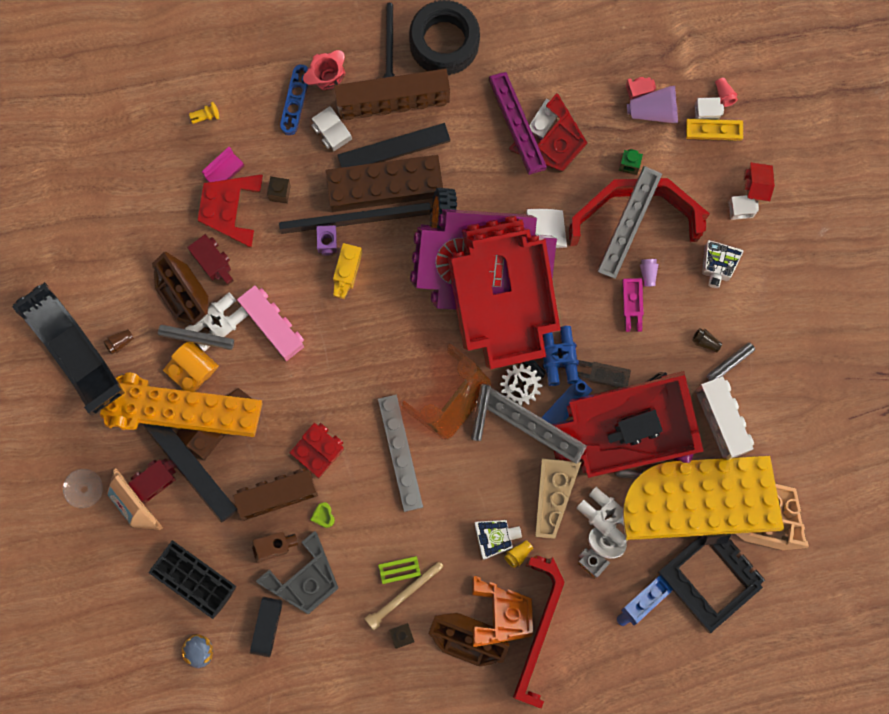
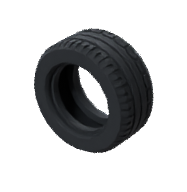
(449, 12)

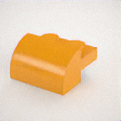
(190, 367)

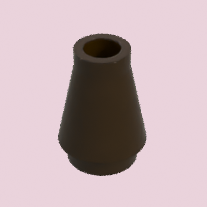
(706, 340)

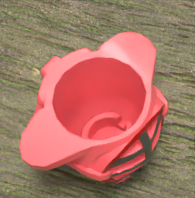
(326, 70)

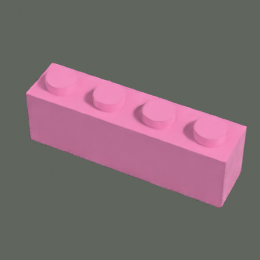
(270, 322)

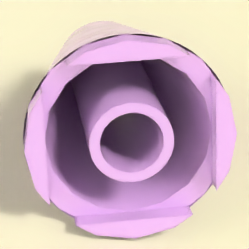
(655, 106)

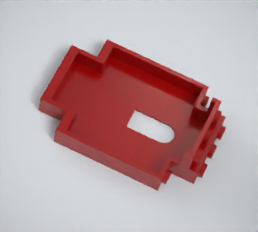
(512, 321)

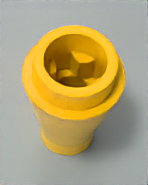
(517, 555)

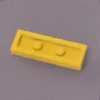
(714, 129)

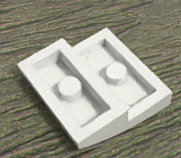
(550, 223)

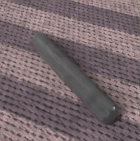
(196, 337)

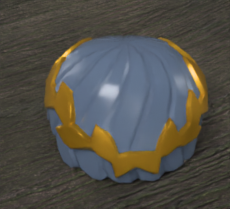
(197, 651)

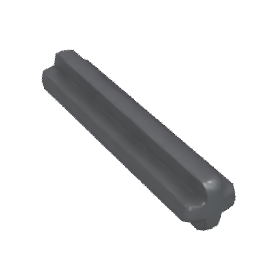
(731, 362)
(480, 412)

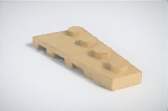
(554, 492)

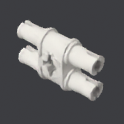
(217, 310)
(597, 518)

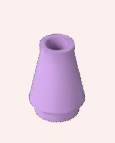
(649, 271)

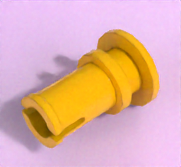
(206, 113)

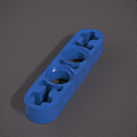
(293, 99)

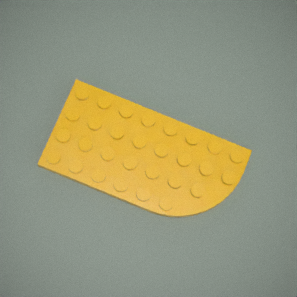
(703, 499)

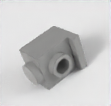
(593, 570)

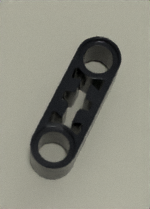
(266, 627)

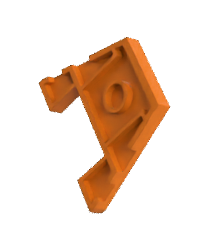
(510, 615)

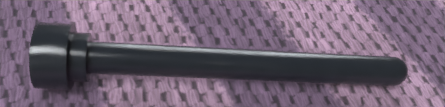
(389, 41)

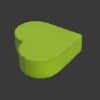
(323, 516)

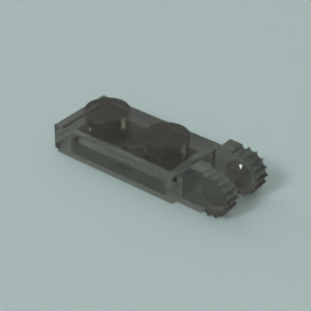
(605, 374)

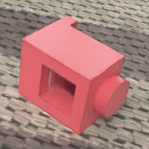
(640, 87)

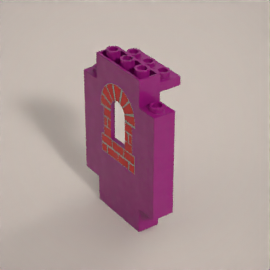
(437, 244)

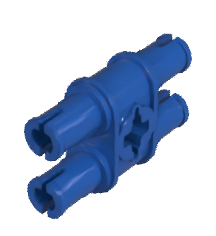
(569, 359)

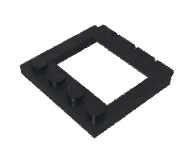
(691, 596)

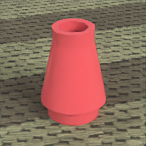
(726, 92)

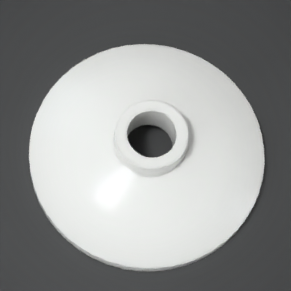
(604, 545)

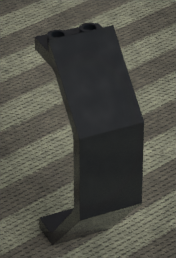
(69, 348)

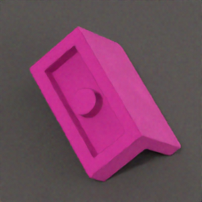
(223, 167)

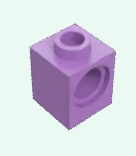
(326, 232)

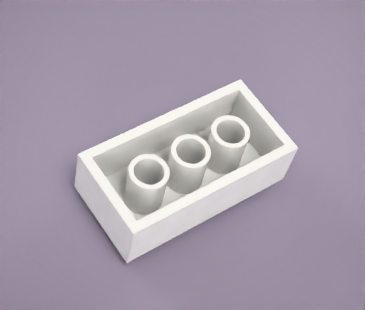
(724, 418)

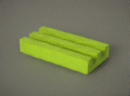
(398, 562)

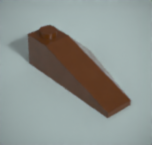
(202, 441)

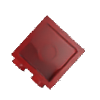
(317, 449)

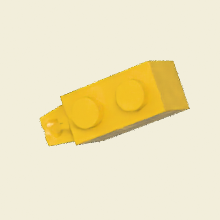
(346, 270)

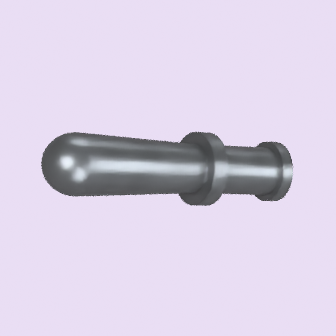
(628, 473)

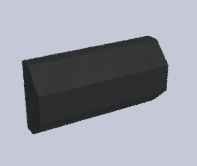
(192, 579)

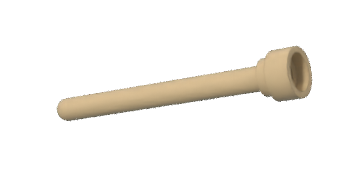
(375, 619)

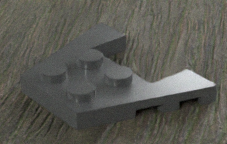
(308, 586)

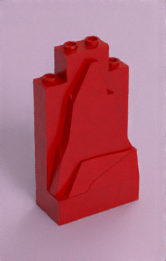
(599, 415)

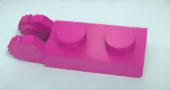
(633, 302)

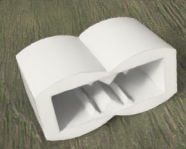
(331, 128)

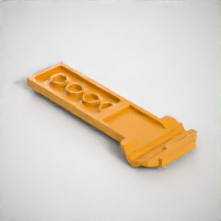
(180, 409)

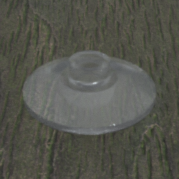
(74, 483)

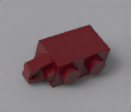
(210, 259)
(153, 480)

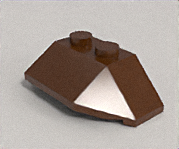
(180, 289)
(455, 637)

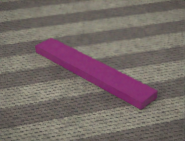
(517, 123)

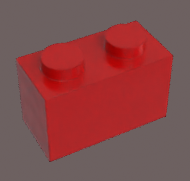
(759, 181)

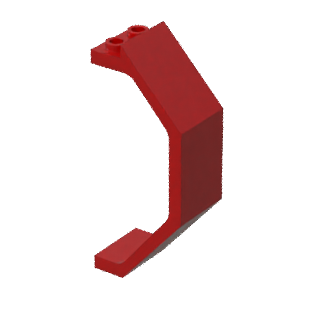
(623, 188)

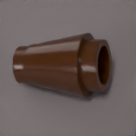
(118, 341)

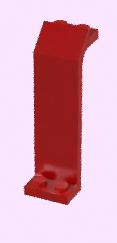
(539, 563)

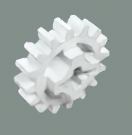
(529, 382)

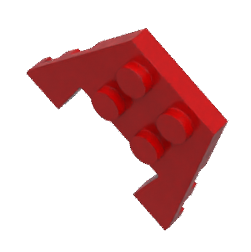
(564, 139)
(220, 206)

